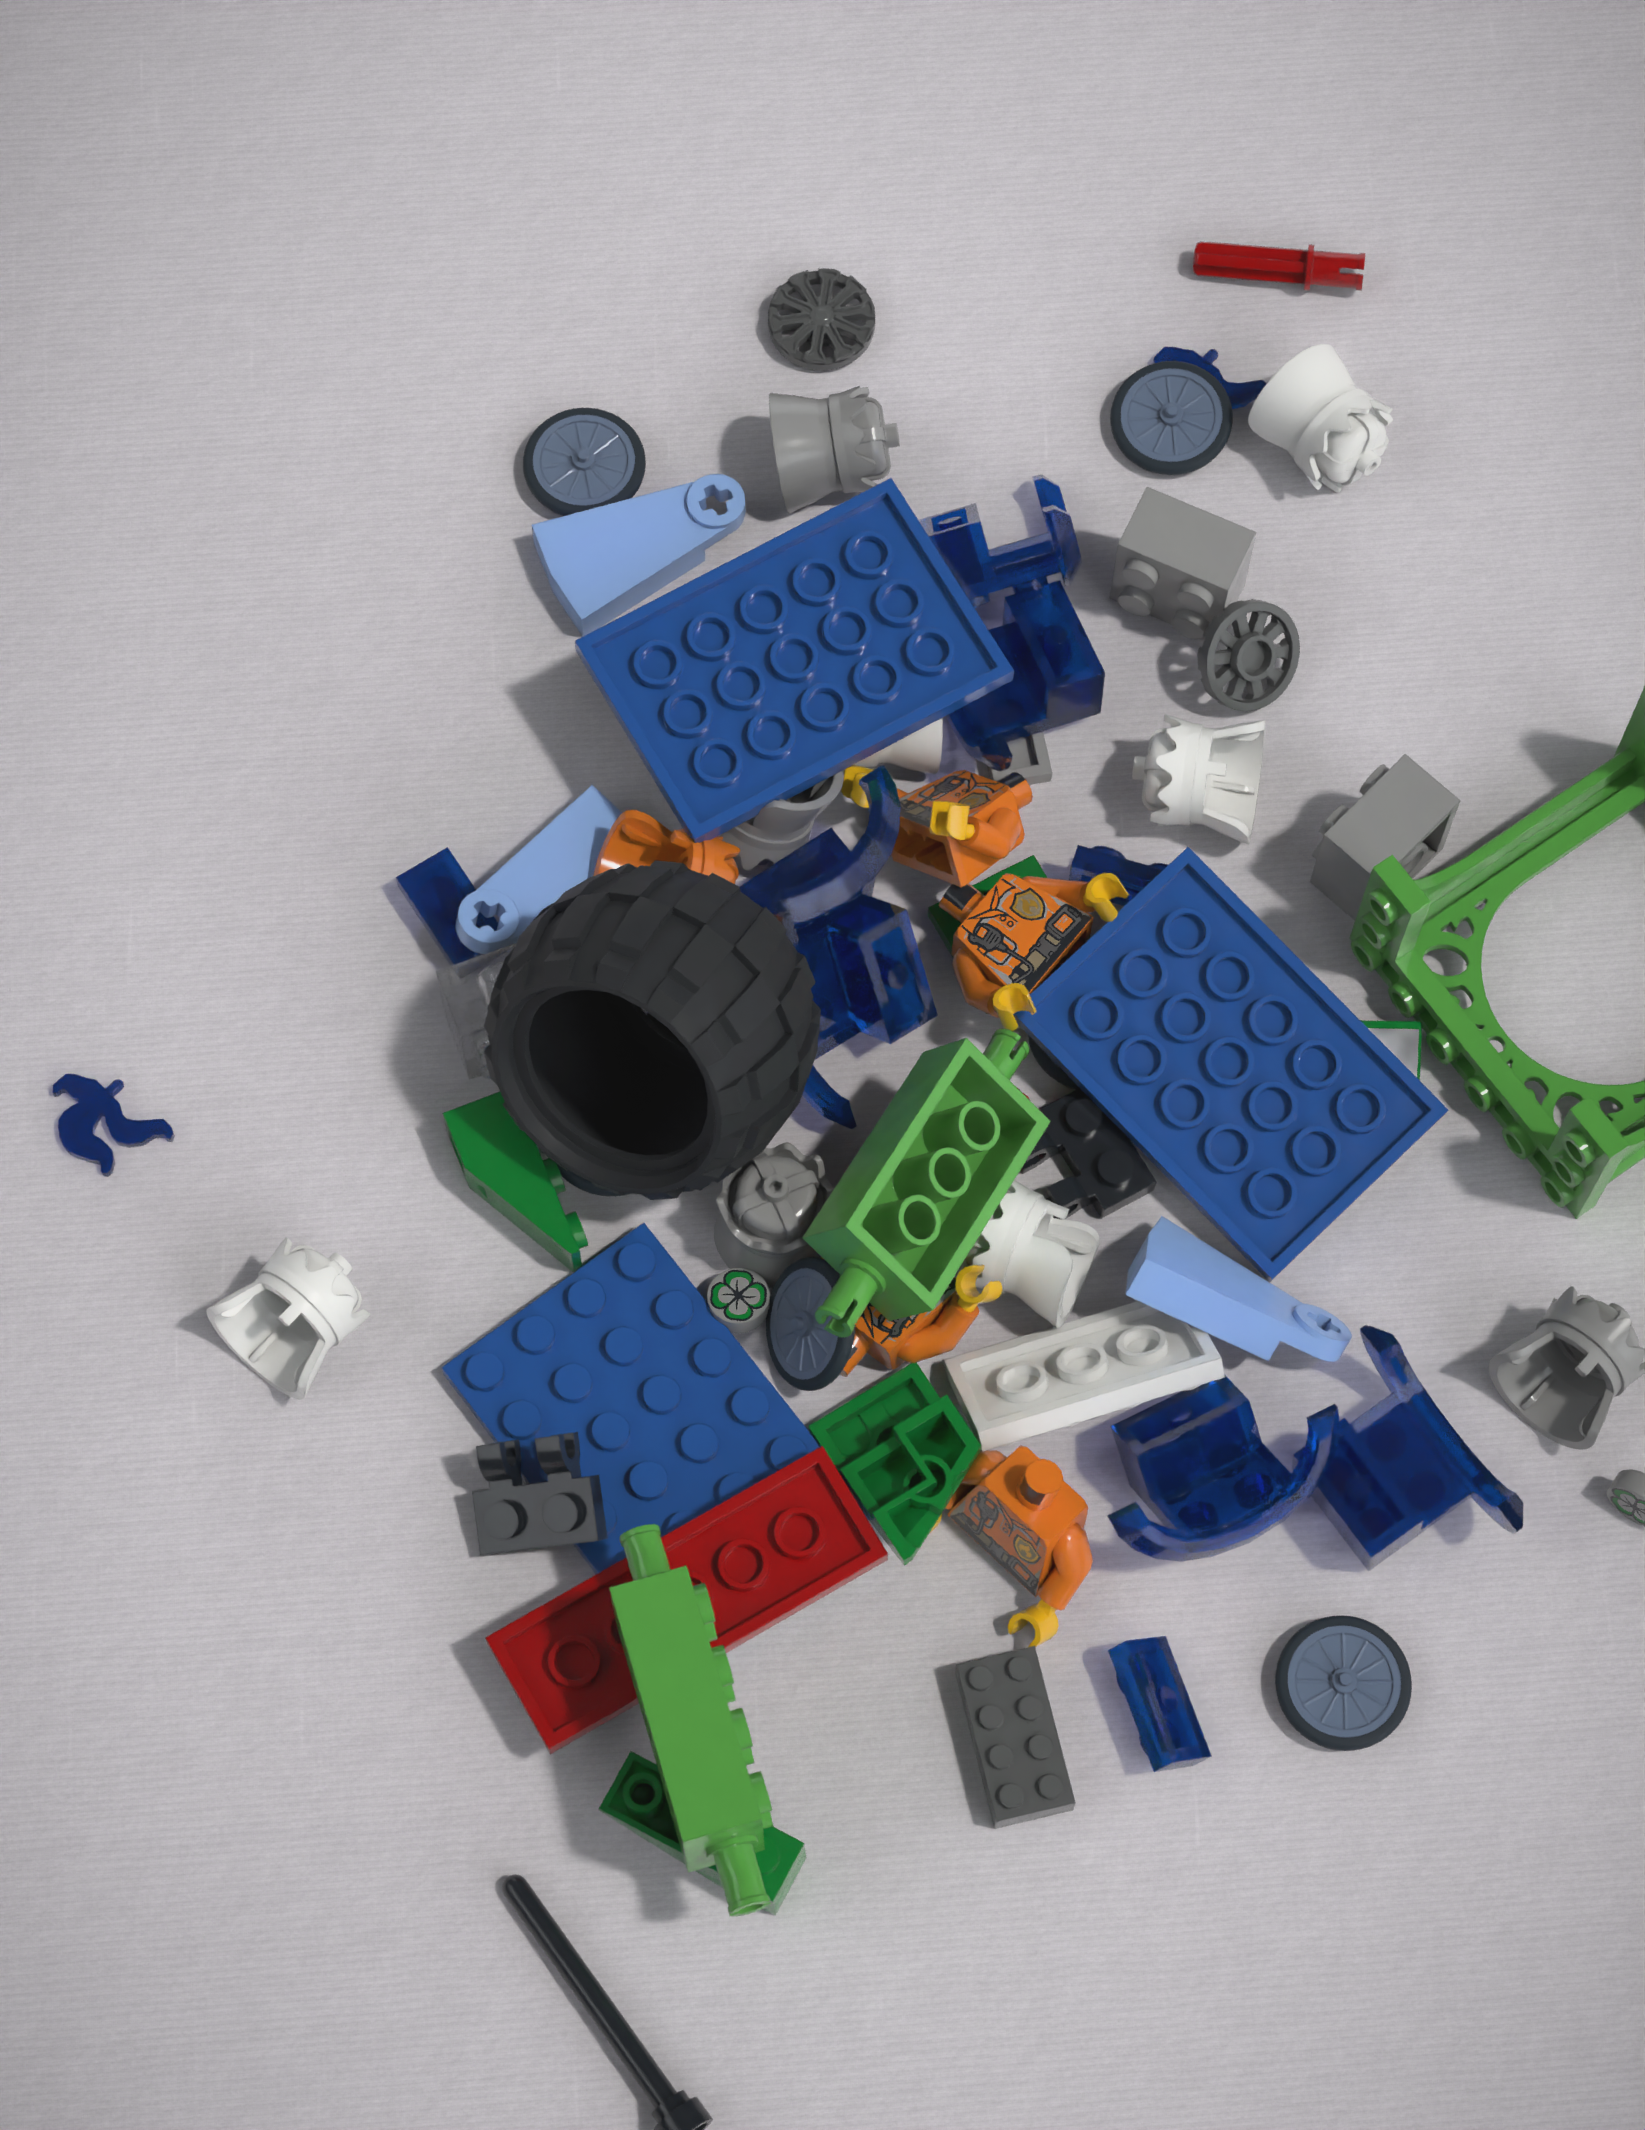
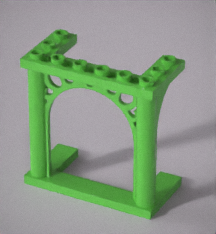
(1405, 921)

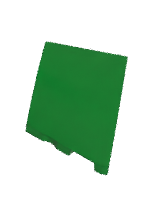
(900, 1455)

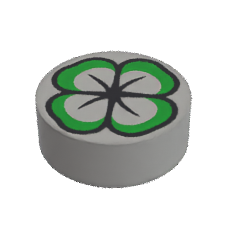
(739, 1299)
(1628, 1495)

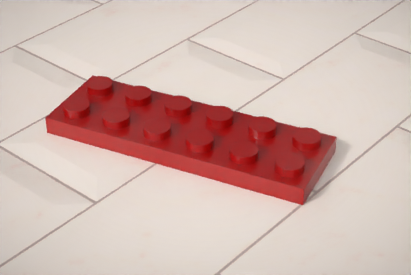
(760, 1562)

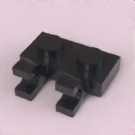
(1098, 1154)
(539, 1513)

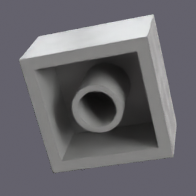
(1180, 563)
(1399, 815)

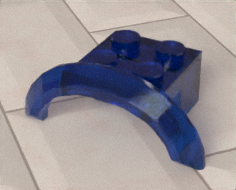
(1019, 564)
(1052, 682)
(824, 870)
(865, 983)
(1403, 1466)
(1210, 1474)

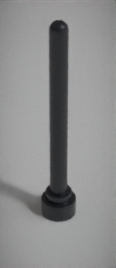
(673, 2108)

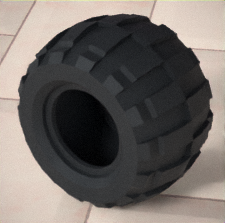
(611, 1086)

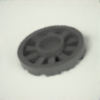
(821, 319)
(1249, 655)

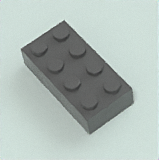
(1014, 1737)

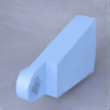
(633, 547)
(538, 874)
(1226, 1299)

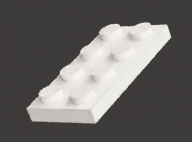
(1079, 1372)

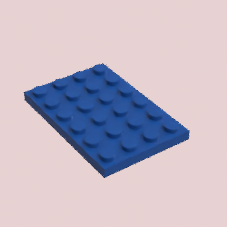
(793, 661)
(1229, 1064)
(647, 1381)

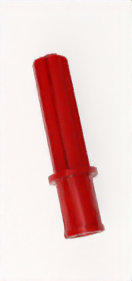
(1278, 264)

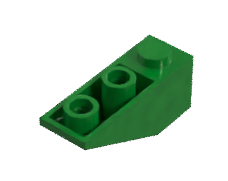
(512, 1177)
(641, 1806)

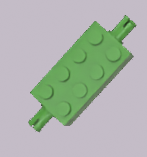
(925, 1182)
(686, 1712)

